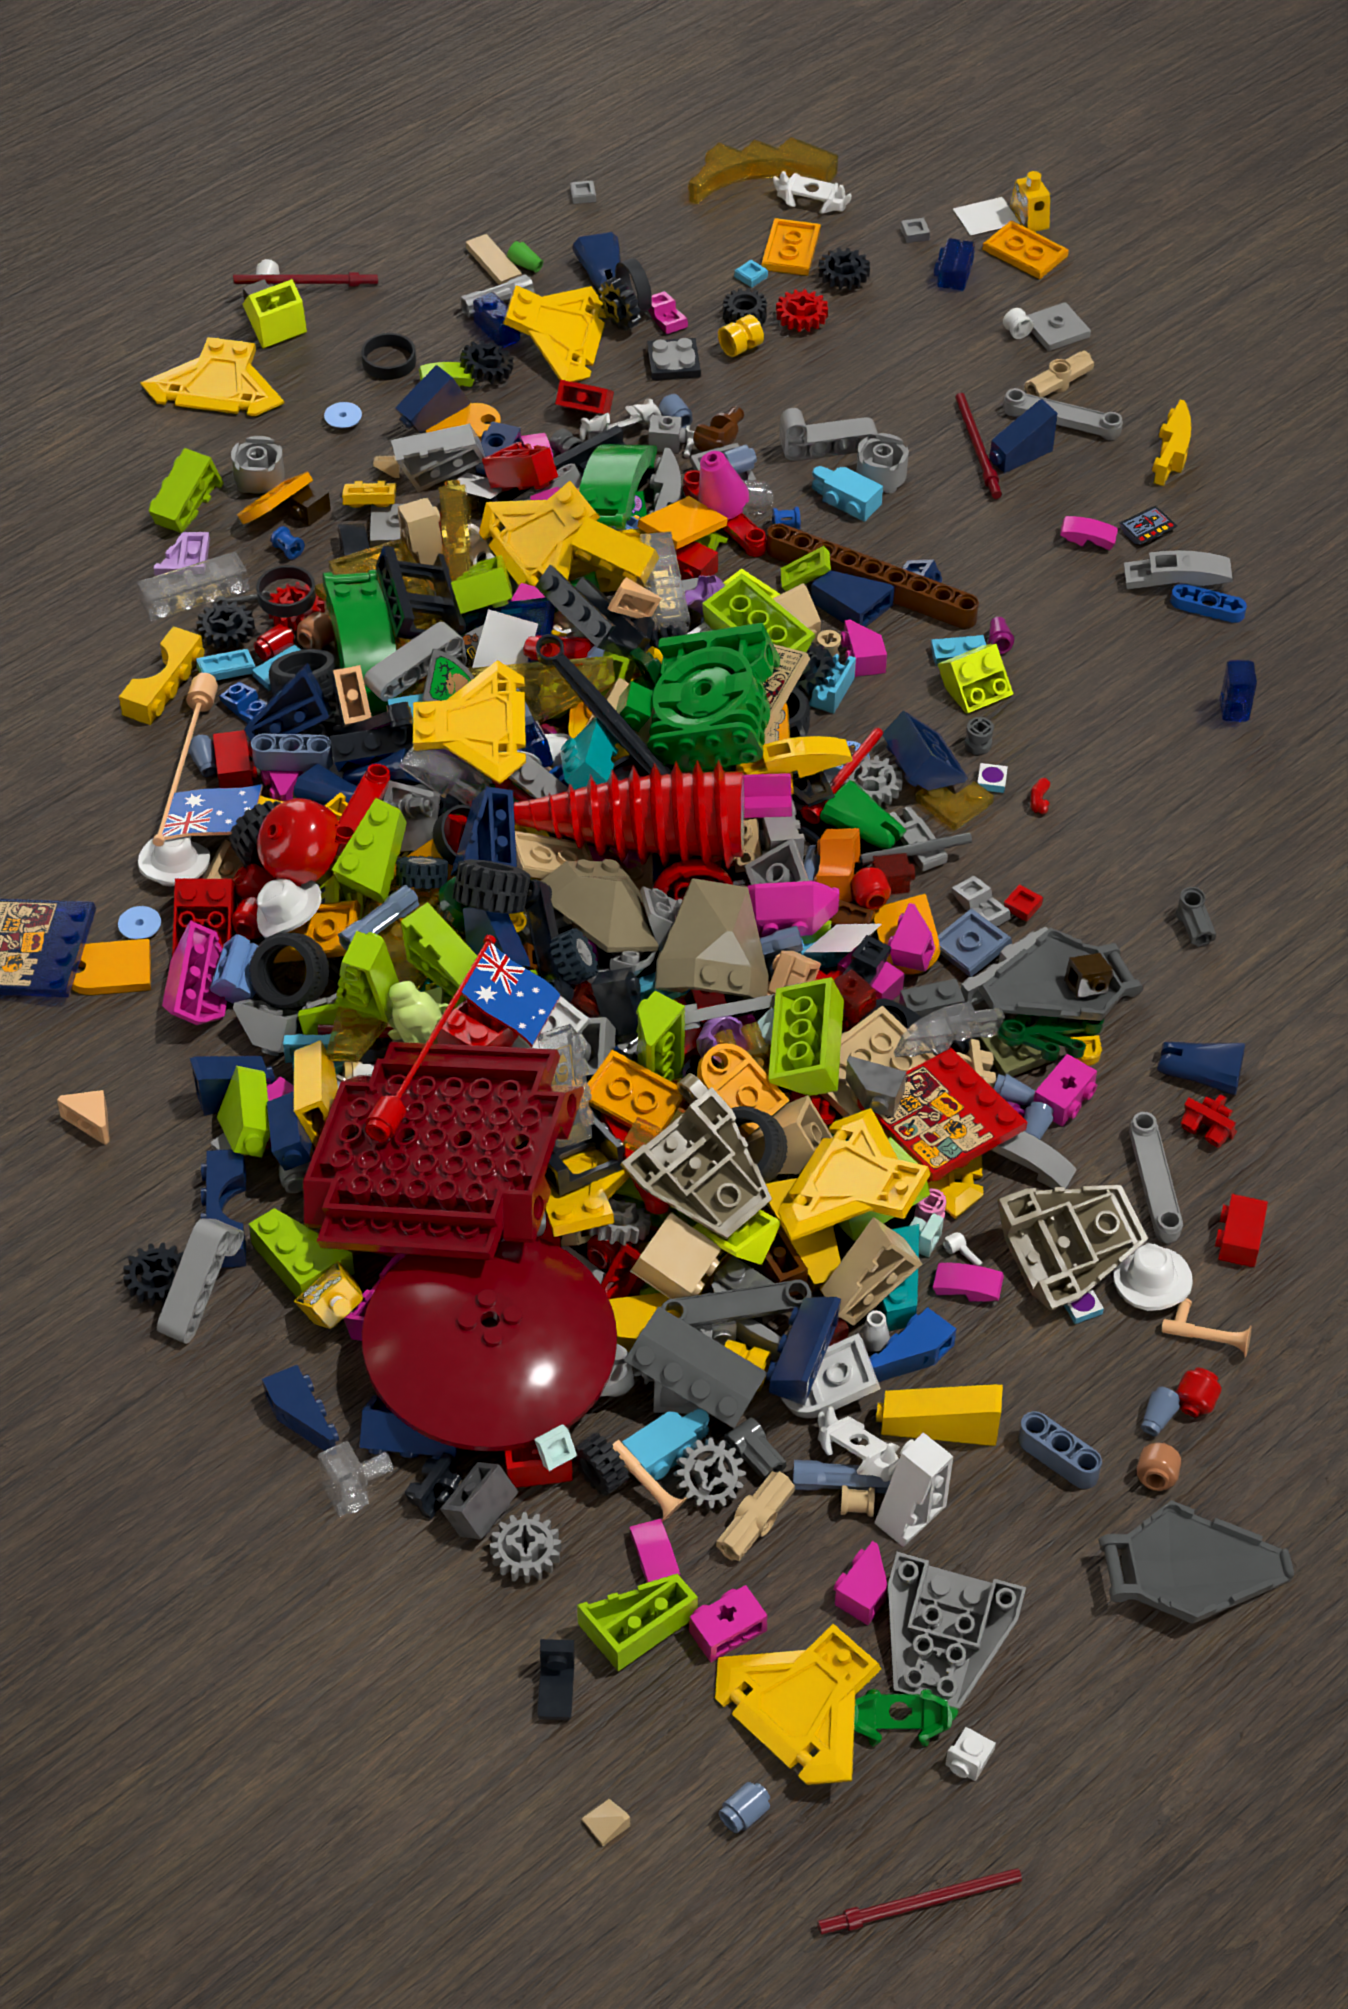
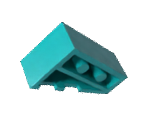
(588, 754)
(902, 1301)

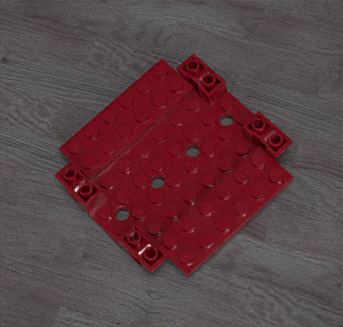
(430, 1190)

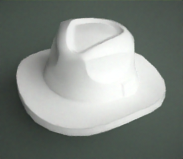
(173, 860)
(286, 906)
(1153, 1278)

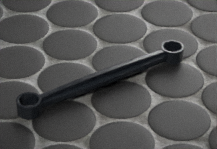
(599, 706)

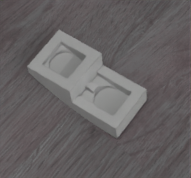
(978, 896)

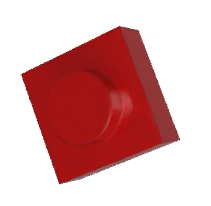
(1023, 902)

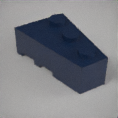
(489, 829)

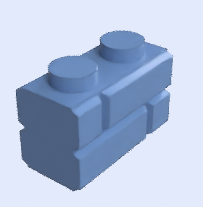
(232, 971)

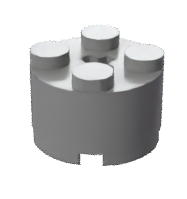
(883, 460)
(257, 465)

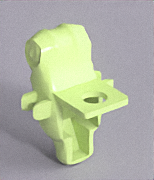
(415, 1012)

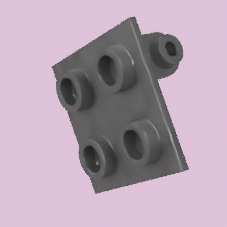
(420, 818)

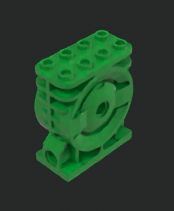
(719, 692)

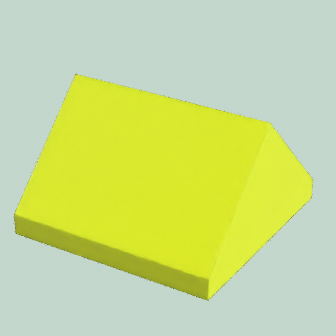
(750, 1240)

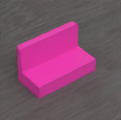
(767, 795)

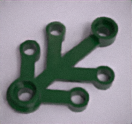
(1015, 1033)

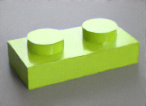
(805, 569)

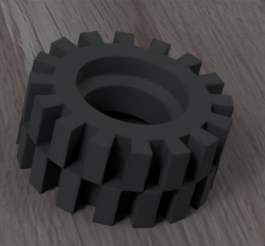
(751, 301)
(600, 1464)

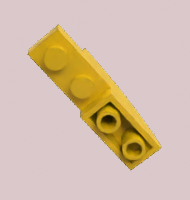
(1174, 444)
(802, 754)

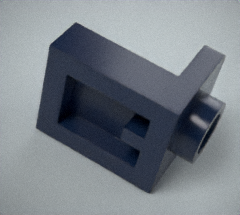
(924, 568)

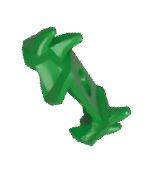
(928, 1713)

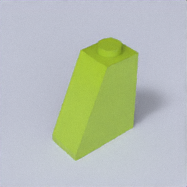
(246, 1112)

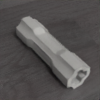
(503, 291)

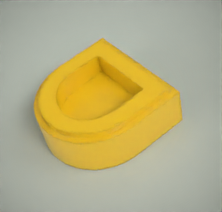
(1092, 1051)

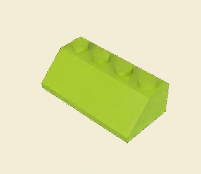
(746, 604)
(661, 1035)
(807, 1037)

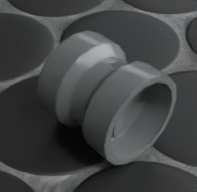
(563, 441)
(979, 736)

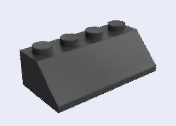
(696, 1367)

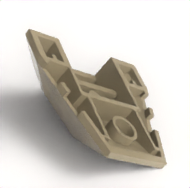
(603, 904)
(714, 944)
(702, 1167)
(1069, 1238)

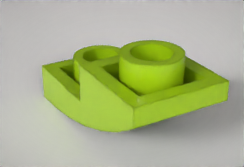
(452, 369)

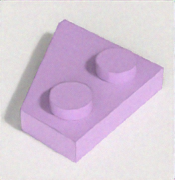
(188, 550)

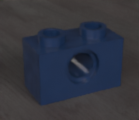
(497, 438)

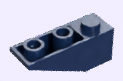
(295, 1407)

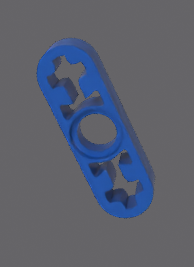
(1227, 601)

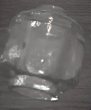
(759, 497)

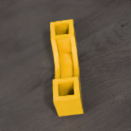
(146, 697)

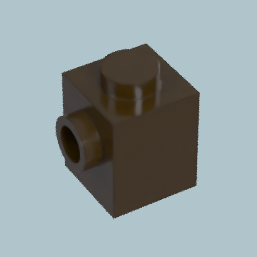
(310, 503)
(1088, 975)

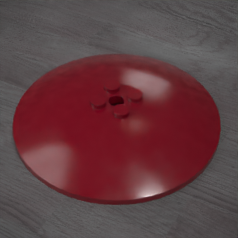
(498, 1382)

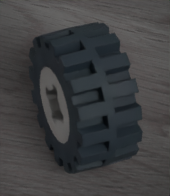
(421, 872)
(574, 957)

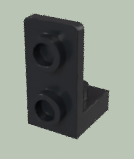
(556, 1679)

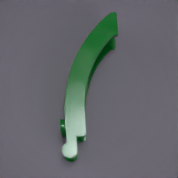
(613, 480)
(360, 624)

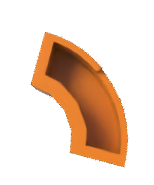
(838, 854)

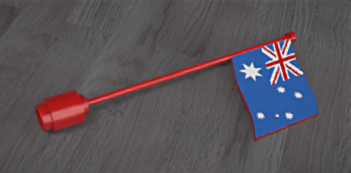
(499, 991)

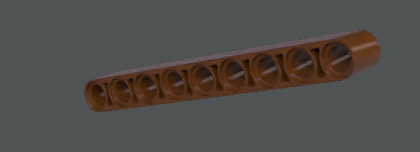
(910, 589)

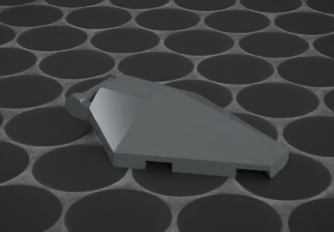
(1036, 985)
(1192, 1564)

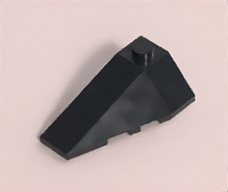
(811, 788)

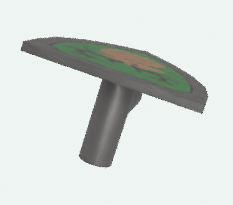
(444, 676)

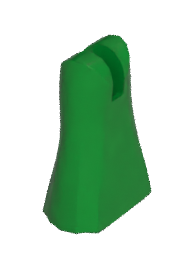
(856, 809)

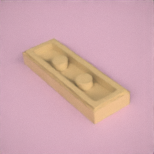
(492, 259)

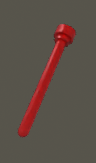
(812, 814)

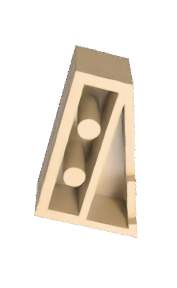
(421, 531)
(870, 1271)

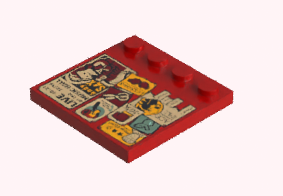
(949, 1115)

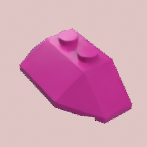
(793, 904)
(191, 975)

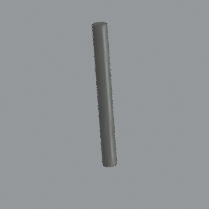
(921, 847)

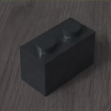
(618, 998)

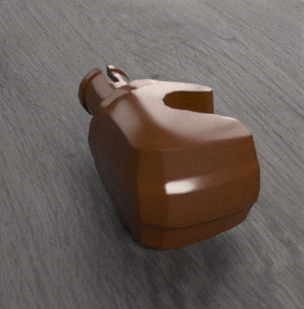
(721, 431)

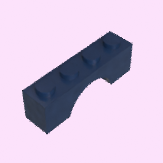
(224, 1179)

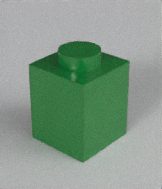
(635, 705)

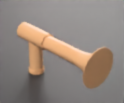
(1181, 1328)
(667, 1502)

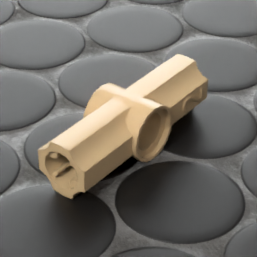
(1059, 374)
(755, 1516)

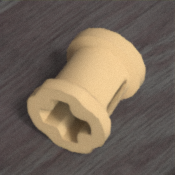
(824, 639)
(857, 1501)

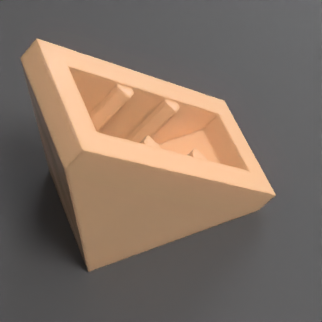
(634, 600)
(87, 1113)

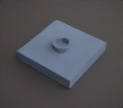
(972, 942)

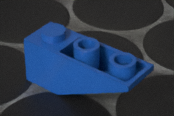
(916, 1347)

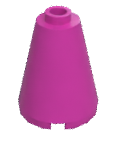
(721, 485)

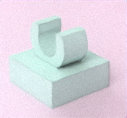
(929, 1233)
(555, 1447)

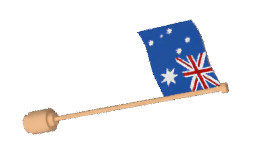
(203, 810)

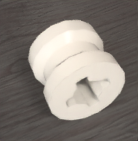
(1018, 323)

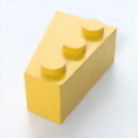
(614, 551)

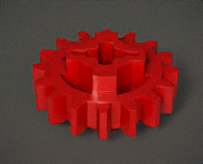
(802, 310)
(291, 595)

